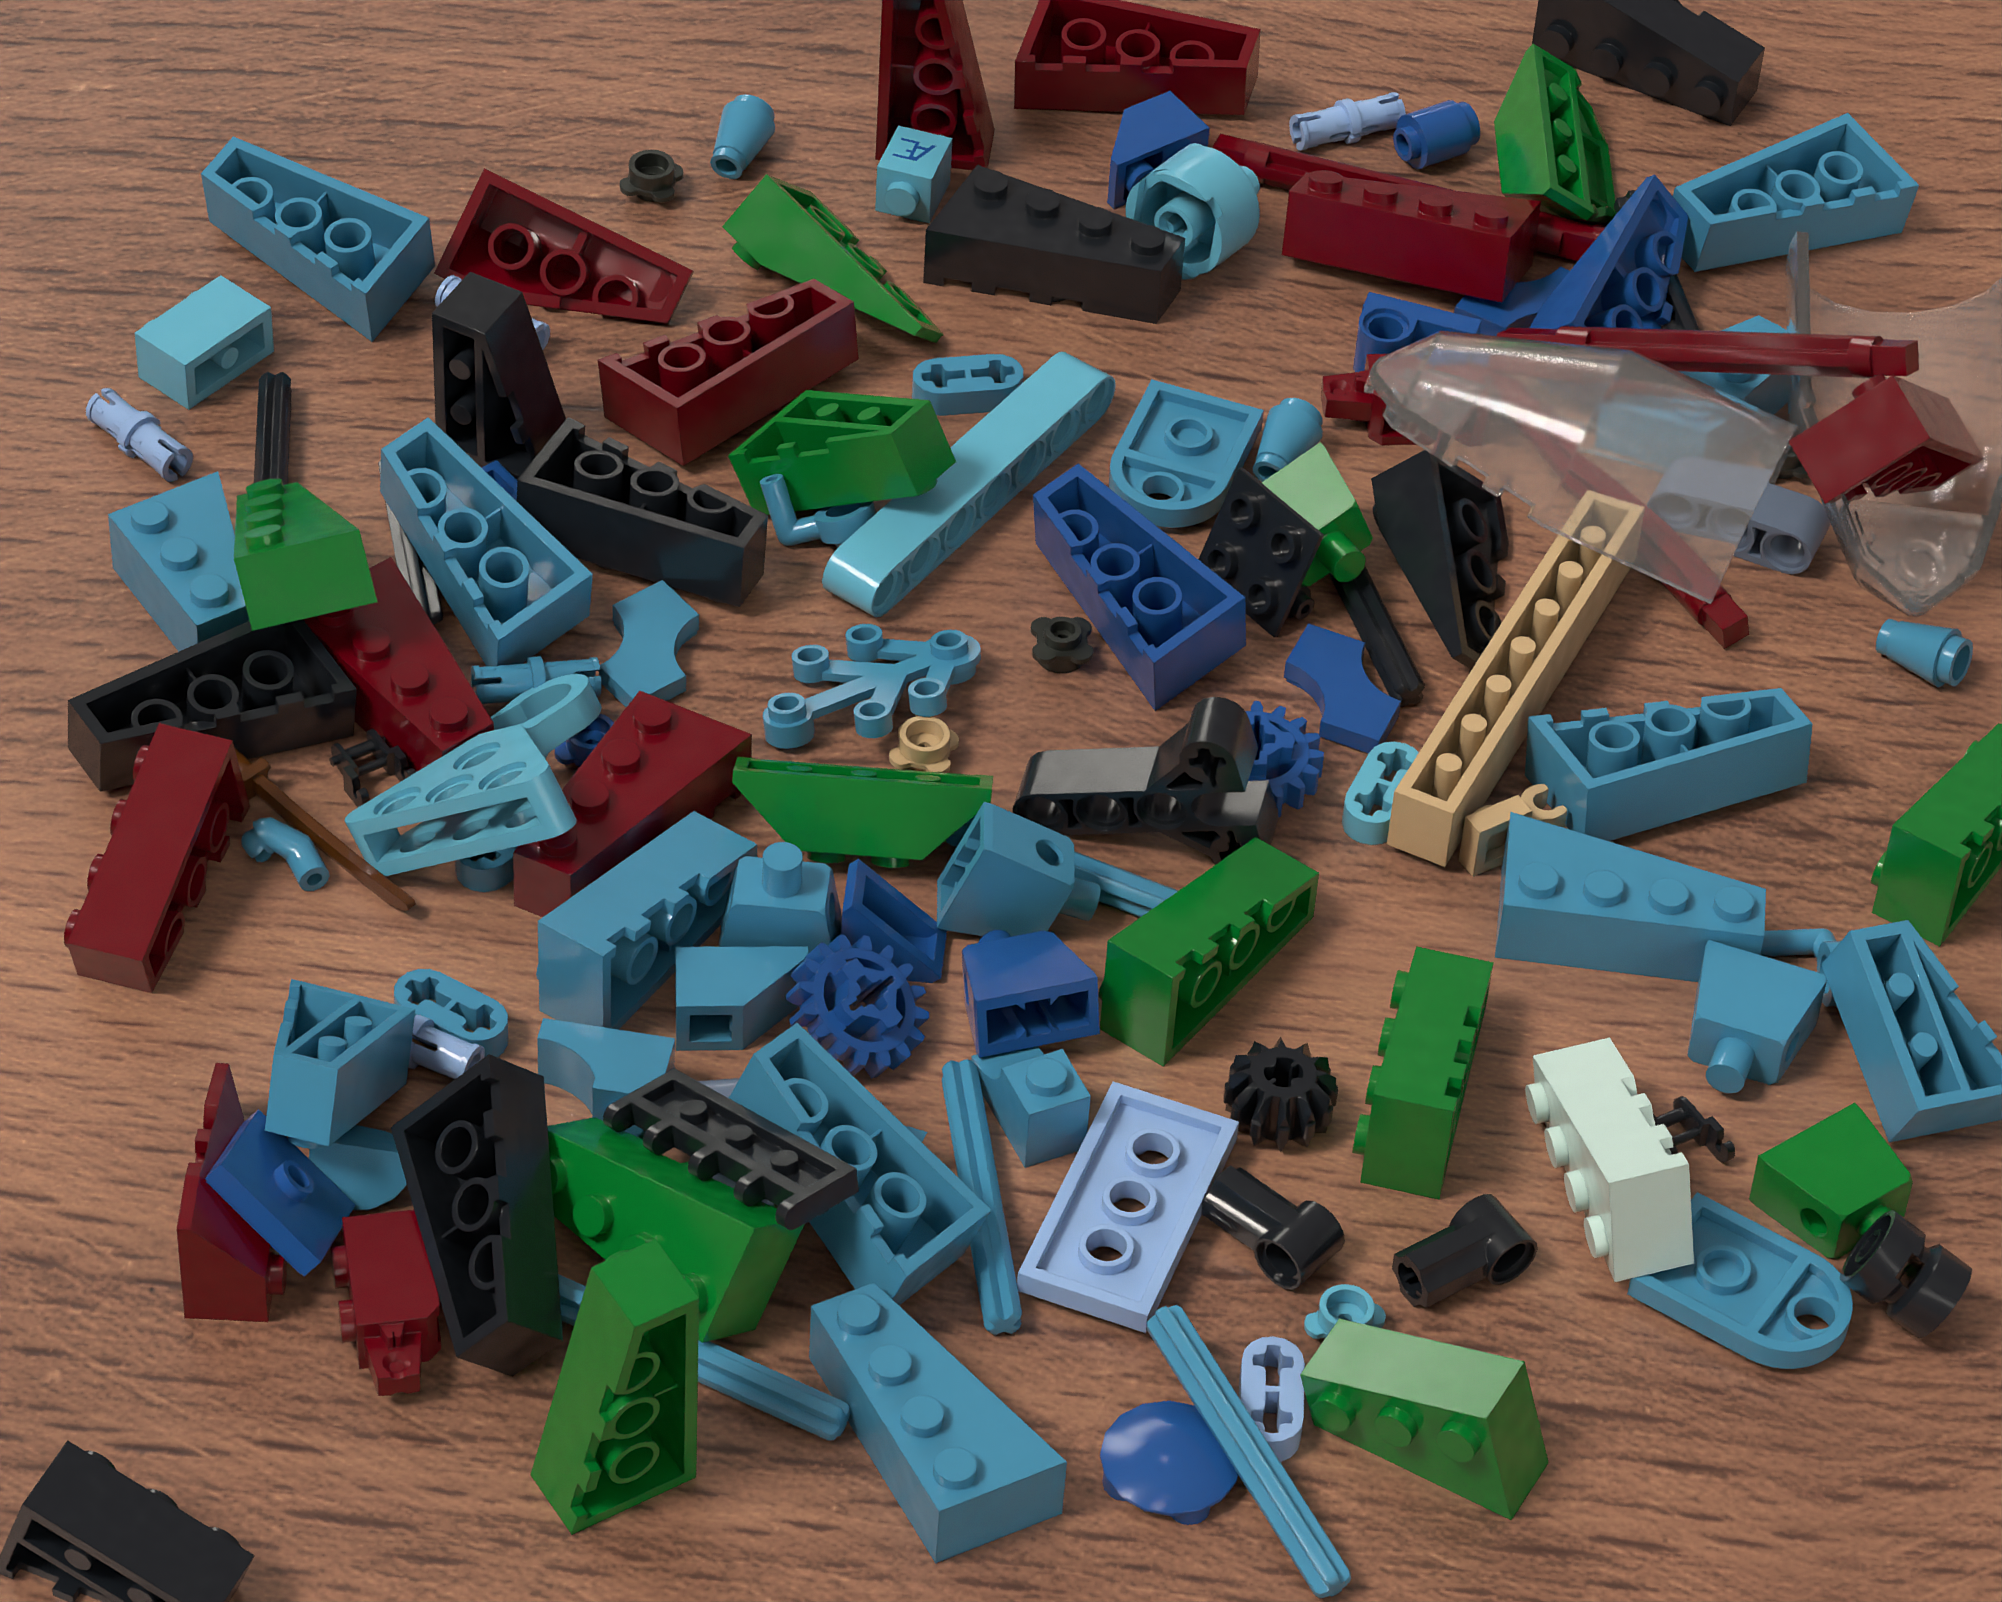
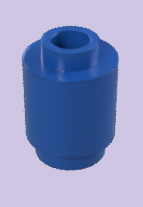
(1436, 133)

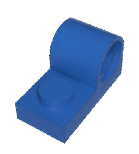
(1395, 323)

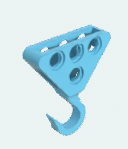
(484, 792)

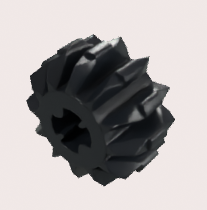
(1281, 1094)

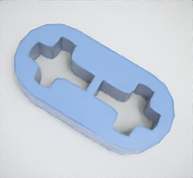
(1284, 1399)

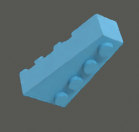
(1614, 906)

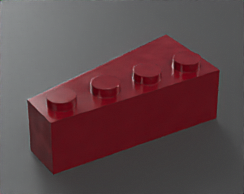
(1412, 233)
(731, 371)
(156, 857)

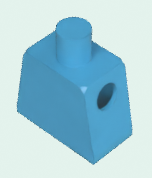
(1011, 878)
(781, 902)
(1751, 1016)

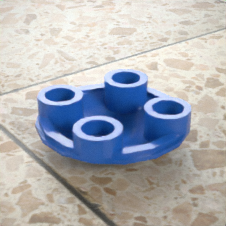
(1166, 1462)

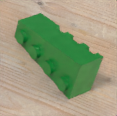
(296, 556)
(1945, 846)
(1202, 947)
(1423, 1072)
(626, 1196)
(624, 1393)

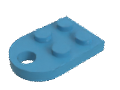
(1184, 449)
(1750, 1290)

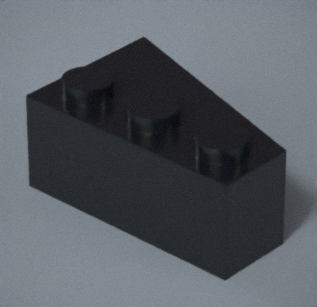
(492, 375)
(118, 1539)

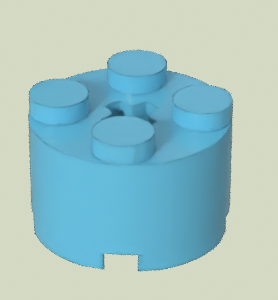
(1203, 200)

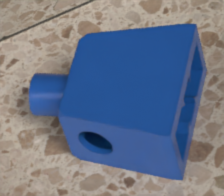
(1027, 992)

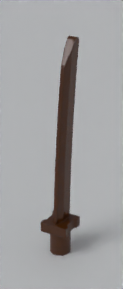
(257, 783)

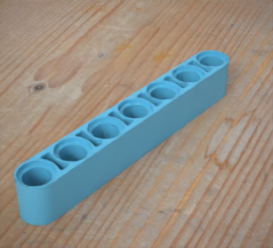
(991, 467)

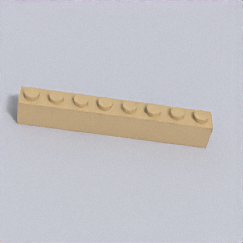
(1493, 705)

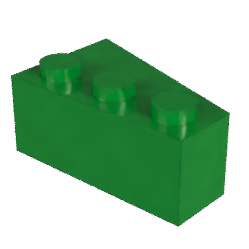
(845, 450)
(1431, 1410)

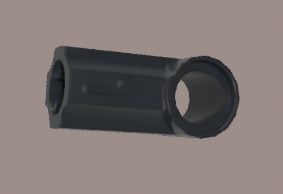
(1285, 1238)
(1476, 1246)

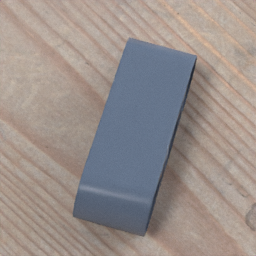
(1784, 531)

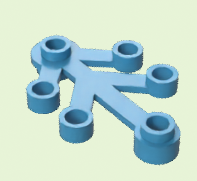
(945, 659)

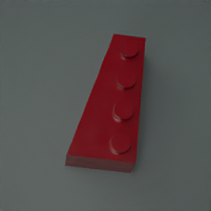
(1128, 52)
(932, 79)
(1886, 441)
(402, 671)
(628, 791)

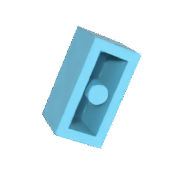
(204, 342)

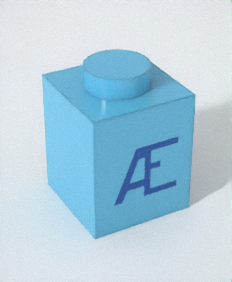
(913, 174)

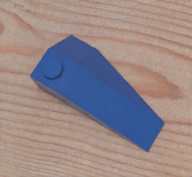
(1626, 269)

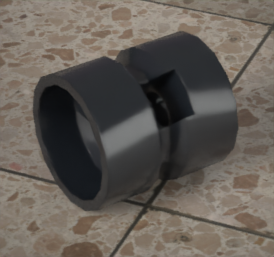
(1925, 1287)

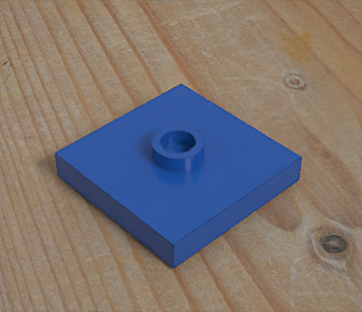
(280, 1193)

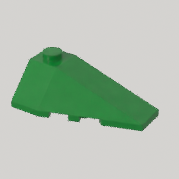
(806, 241)

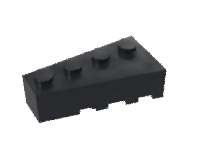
(1655, 51)

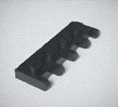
(737, 1144)

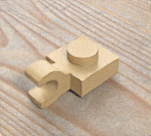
(1488, 826)

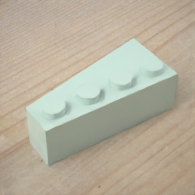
(1613, 1159)

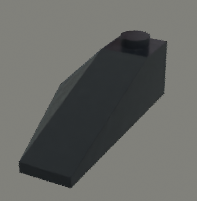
(1448, 546)

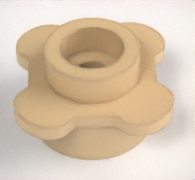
(924, 745)

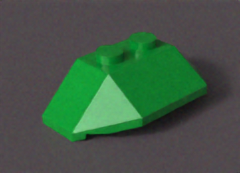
(1553, 142)
(860, 809)

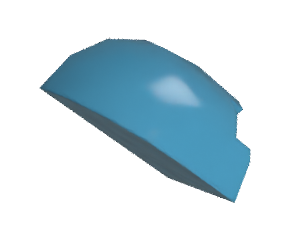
(363, 1166)

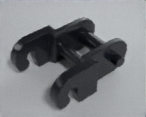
(391, 759)
(1704, 1131)

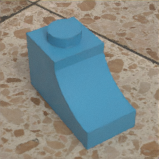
(601, 1062)
(1036, 1102)

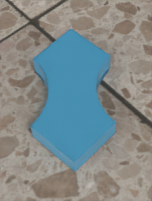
(652, 630)

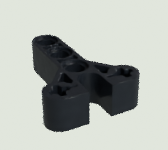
(1185, 788)

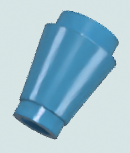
(742, 133)
(1288, 433)
(1926, 650)

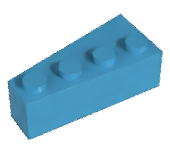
(1818, 182)
(320, 233)
(484, 551)
(1667, 761)
(620, 933)
(909, 1205)
(931, 1427)

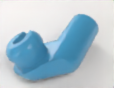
(294, 846)

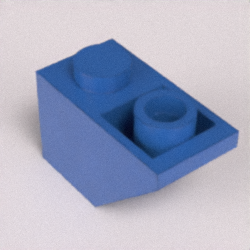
(1148, 138)

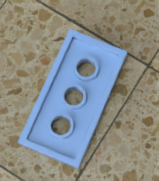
(1151, 1239)

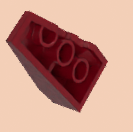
(559, 256)
(222, 1260)

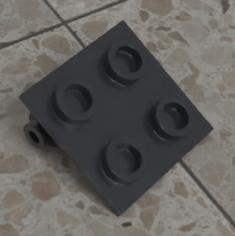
(1263, 552)

